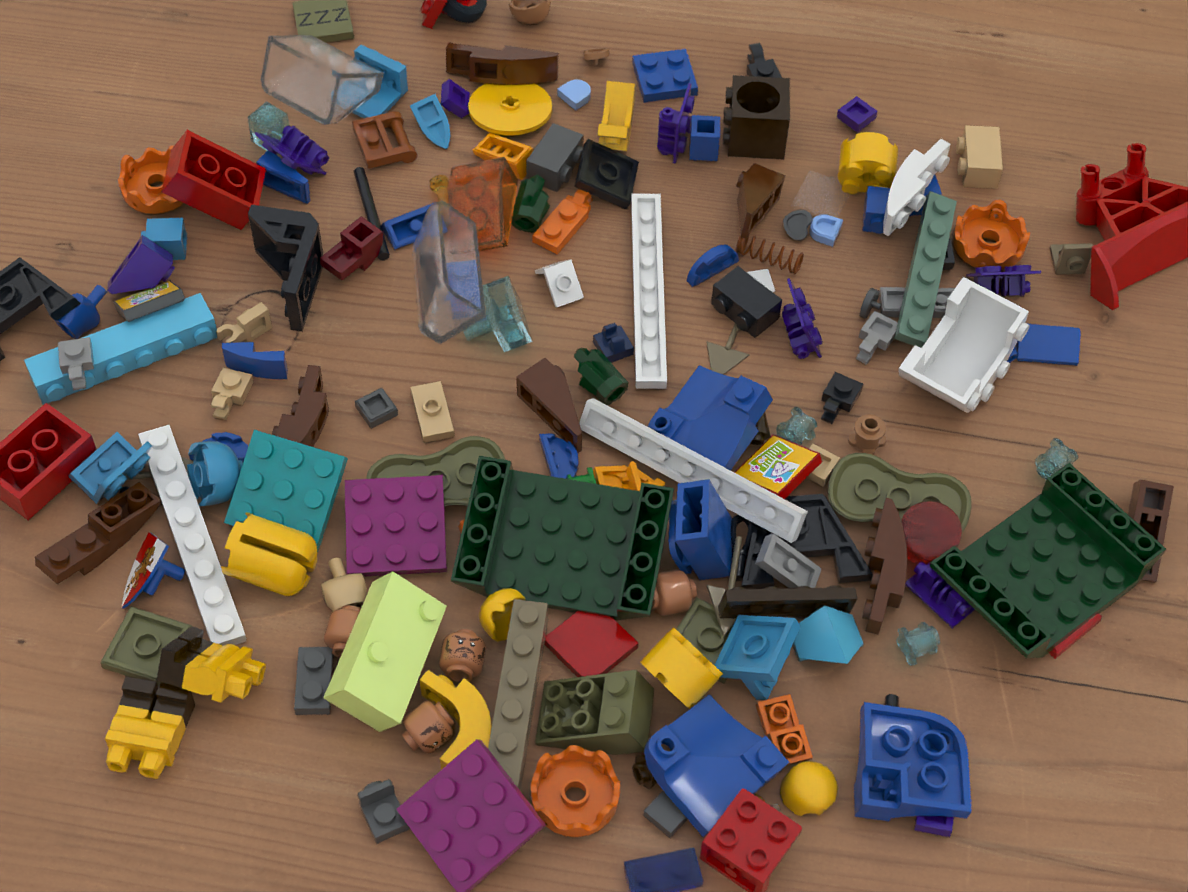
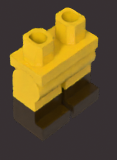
(209, 667)
(148, 726)

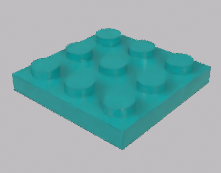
(287, 484)

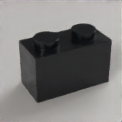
(746, 302)

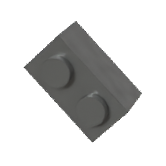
(555, 156)

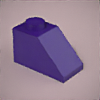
(142, 268)

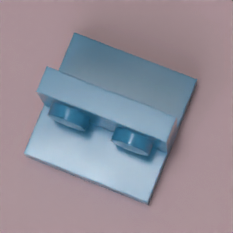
(757, 651)

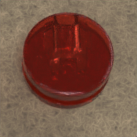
(930, 531)

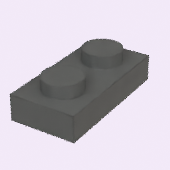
(312, 680)

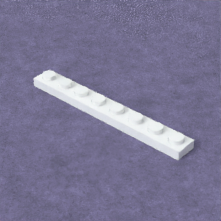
(648, 292)
(688, 466)
(192, 538)

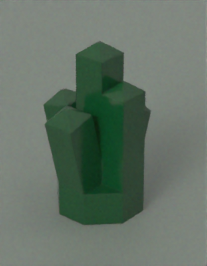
(530, 205)
(600, 375)

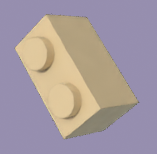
(980, 157)

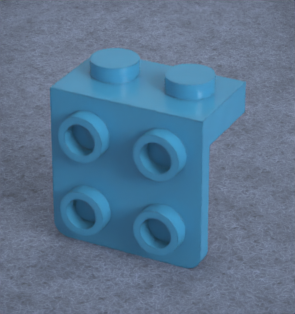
(393, 84)
(108, 466)

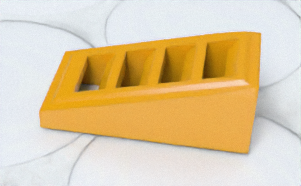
(514, 152)

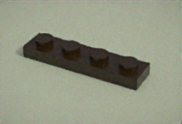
(785, 602)

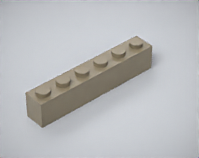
(518, 687)

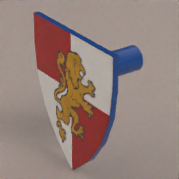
(149, 570)

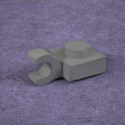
(876, 332)
(75, 359)

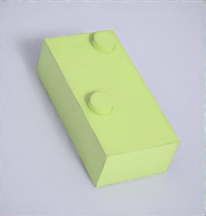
(385, 652)

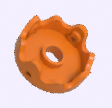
(139, 175)
(994, 224)
(578, 769)

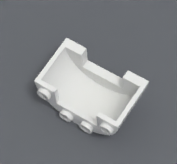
(967, 347)

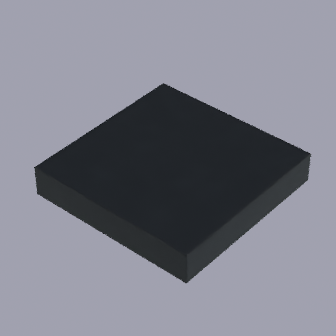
(606, 174)

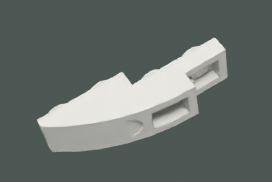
(910, 184)

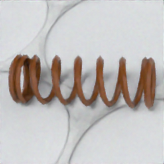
(742, 243)

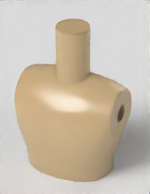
(343, 588)

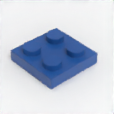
(664, 75)

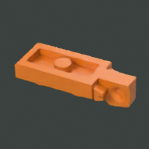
(563, 222)

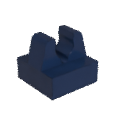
(613, 342)

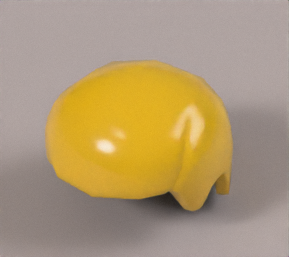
(497, 611)
(809, 788)

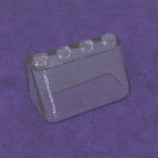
(317, 77)
(447, 273)

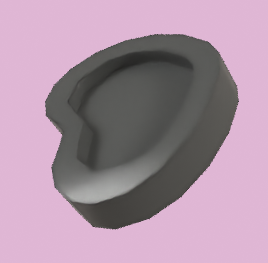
(797, 224)
(869, 302)

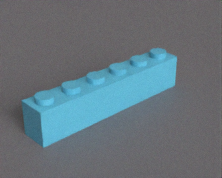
(128, 347)

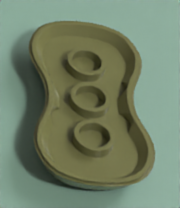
(455, 463)
(864, 482)

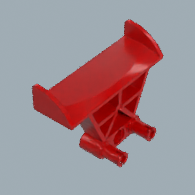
(1140, 224)

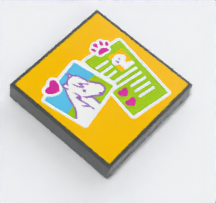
(149, 300)

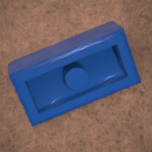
(404, 228)
(1050, 345)

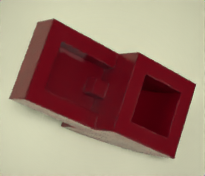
(357, 249)

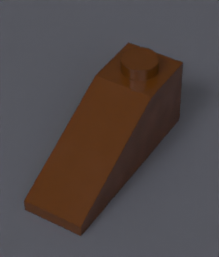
(757, 195)
(548, 395)
(1151, 509)

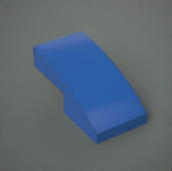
(243, 358)

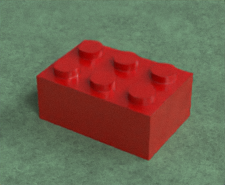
(213, 179)
(40, 459)

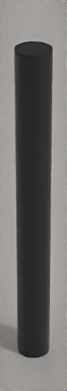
(369, 207)

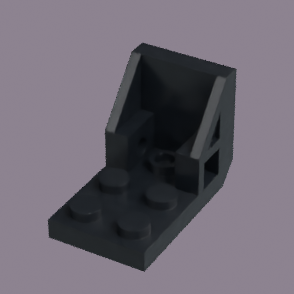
(292, 249)

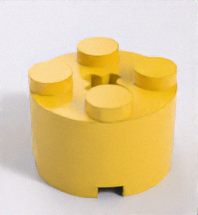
(867, 162)
(681, 668)

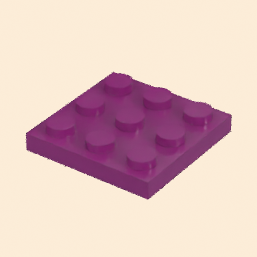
(395, 525)
(470, 817)

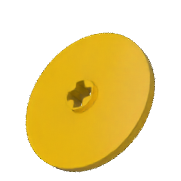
(510, 108)

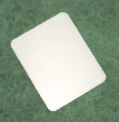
(763, 277)

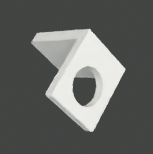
(562, 282)

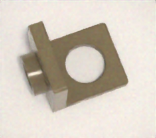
(1072, 258)

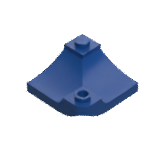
(714, 415)
(710, 762)
(910, 765)

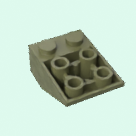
(597, 713)

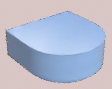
(575, 93)
(825, 229)

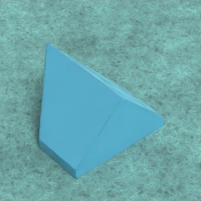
(828, 637)

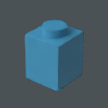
(168, 234)

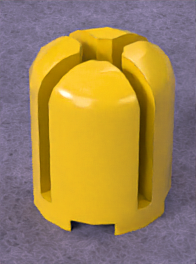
(270, 555)

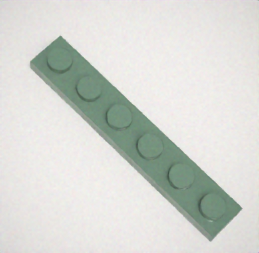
(925, 270)

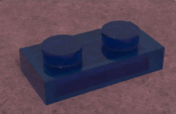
(664, 872)

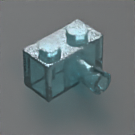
(502, 317)

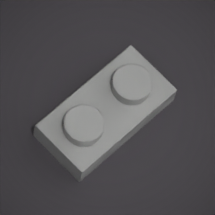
(787, 563)

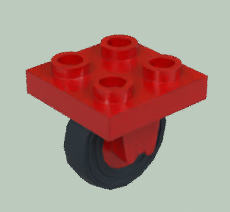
(460, 10)

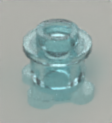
(797, 427)
(1055, 458)
(918, 642)

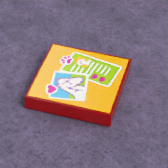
(780, 465)

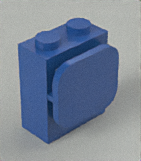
(700, 531)

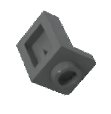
(379, 809)

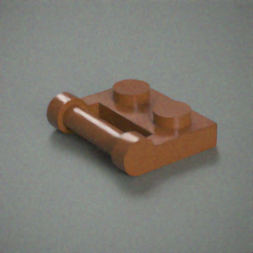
(375, 143)

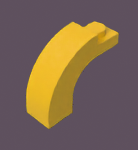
(617, 115)
(464, 705)

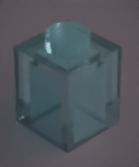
(267, 121)

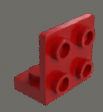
(749, 841)

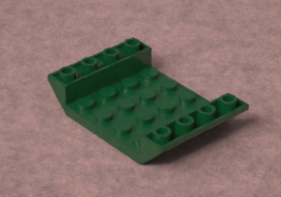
(563, 541)
(1051, 563)

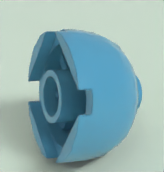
(213, 472)

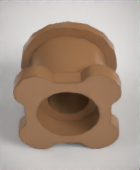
(868, 434)

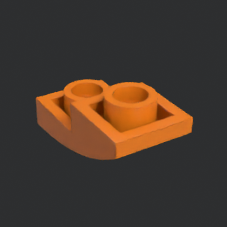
(783, 728)

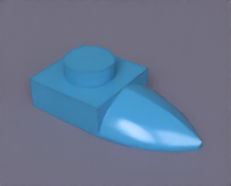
(432, 120)

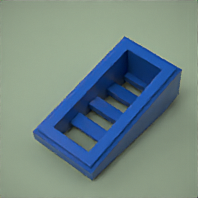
(284, 178)

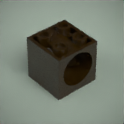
(757, 117)

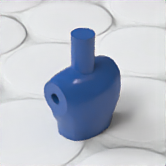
(84, 316)

